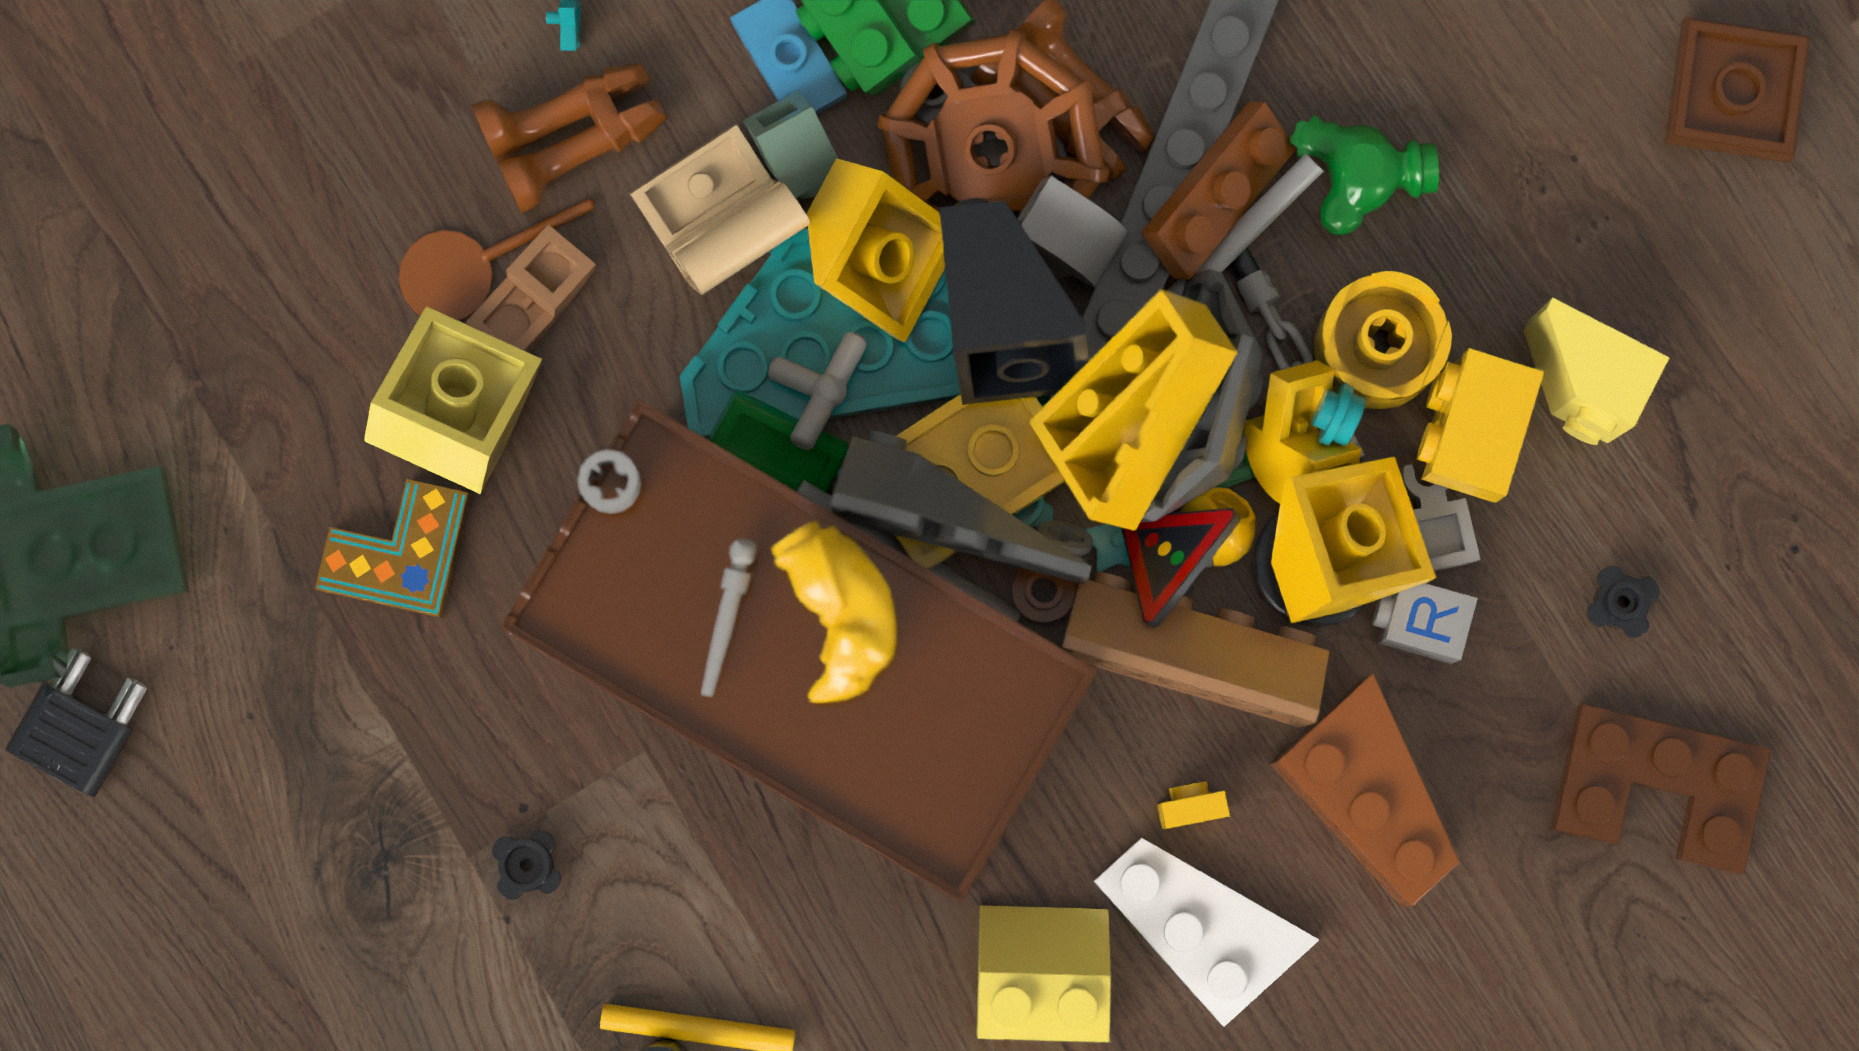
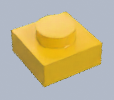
(1192, 805)

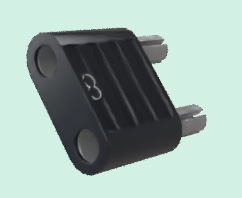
(72, 736)

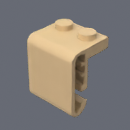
(718, 210)

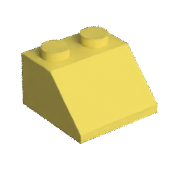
(1591, 372)
(451, 399)
(1043, 974)

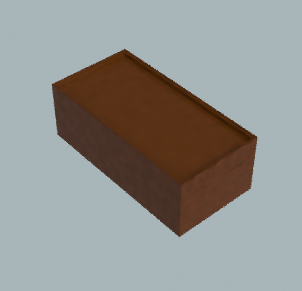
(909, 767)

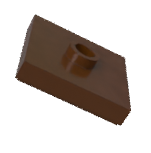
(1737, 89)

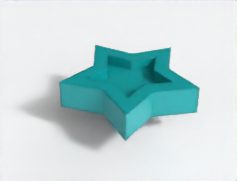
(569, 19)
(1109, 547)

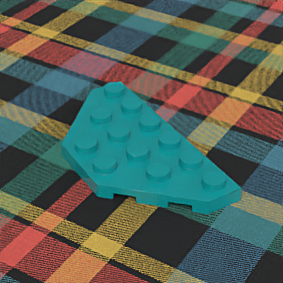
(802, 322)

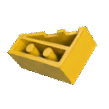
(1135, 407)

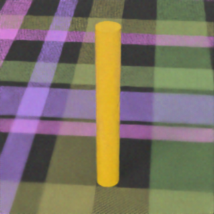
(696, 1029)

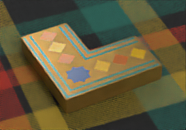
(411, 568)

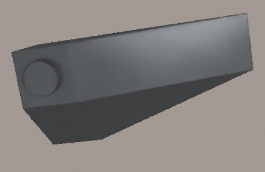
(916, 500)

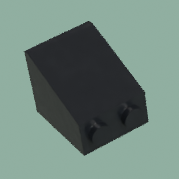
(1006, 309)

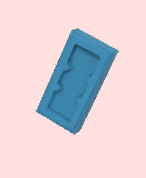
(788, 54)

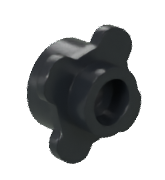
(1605, 606)
(511, 854)

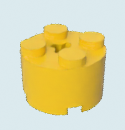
(1415, 329)

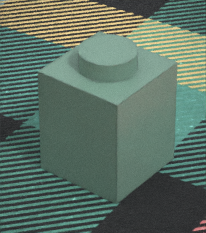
(793, 144)

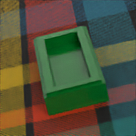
(762, 439)

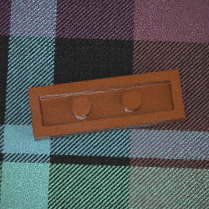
(1218, 190)

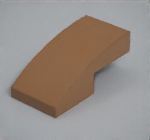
(535, 291)

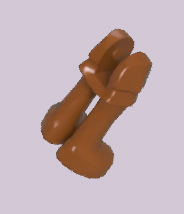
(1045, 30)
(512, 131)

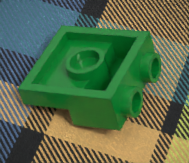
(882, 37)

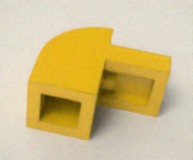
(1283, 439)

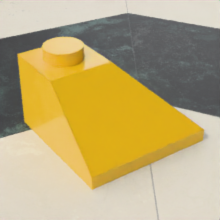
(875, 246)
(1346, 540)

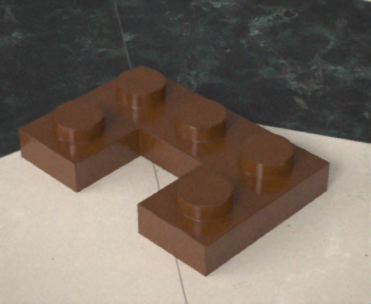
(1715, 772)

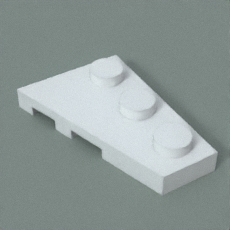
(1202, 929)

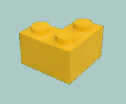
(1478, 424)

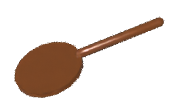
(454, 271)

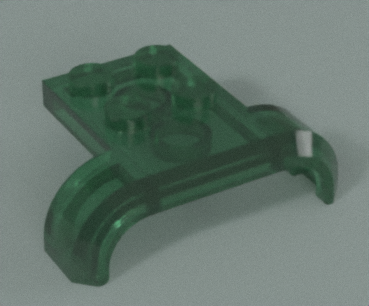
(76, 556)

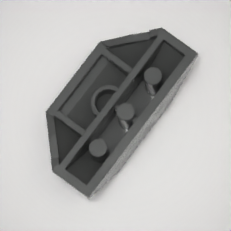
(1217, 439)

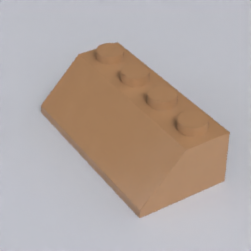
(1198, 653)

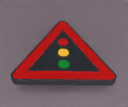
(1171, 554)

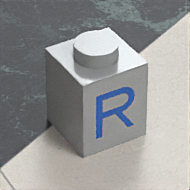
(1426, 621)

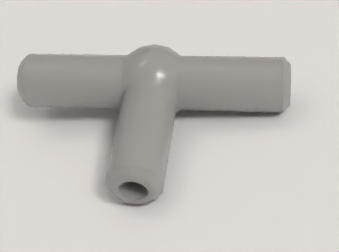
(825, 389)

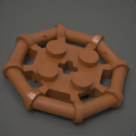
(995, 107)

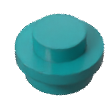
(1338, 415)

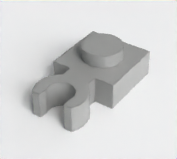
(1443, 524)

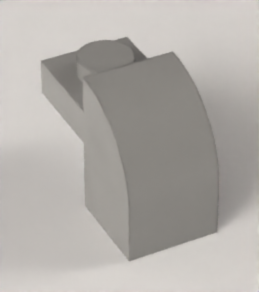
(1071, 231)

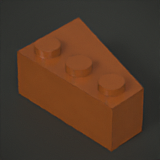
(1370, 794)

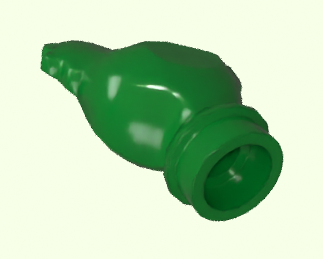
(1363, 169)

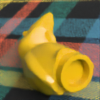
(852, 601)

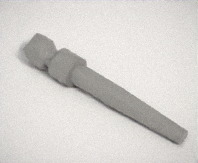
(734, 583)

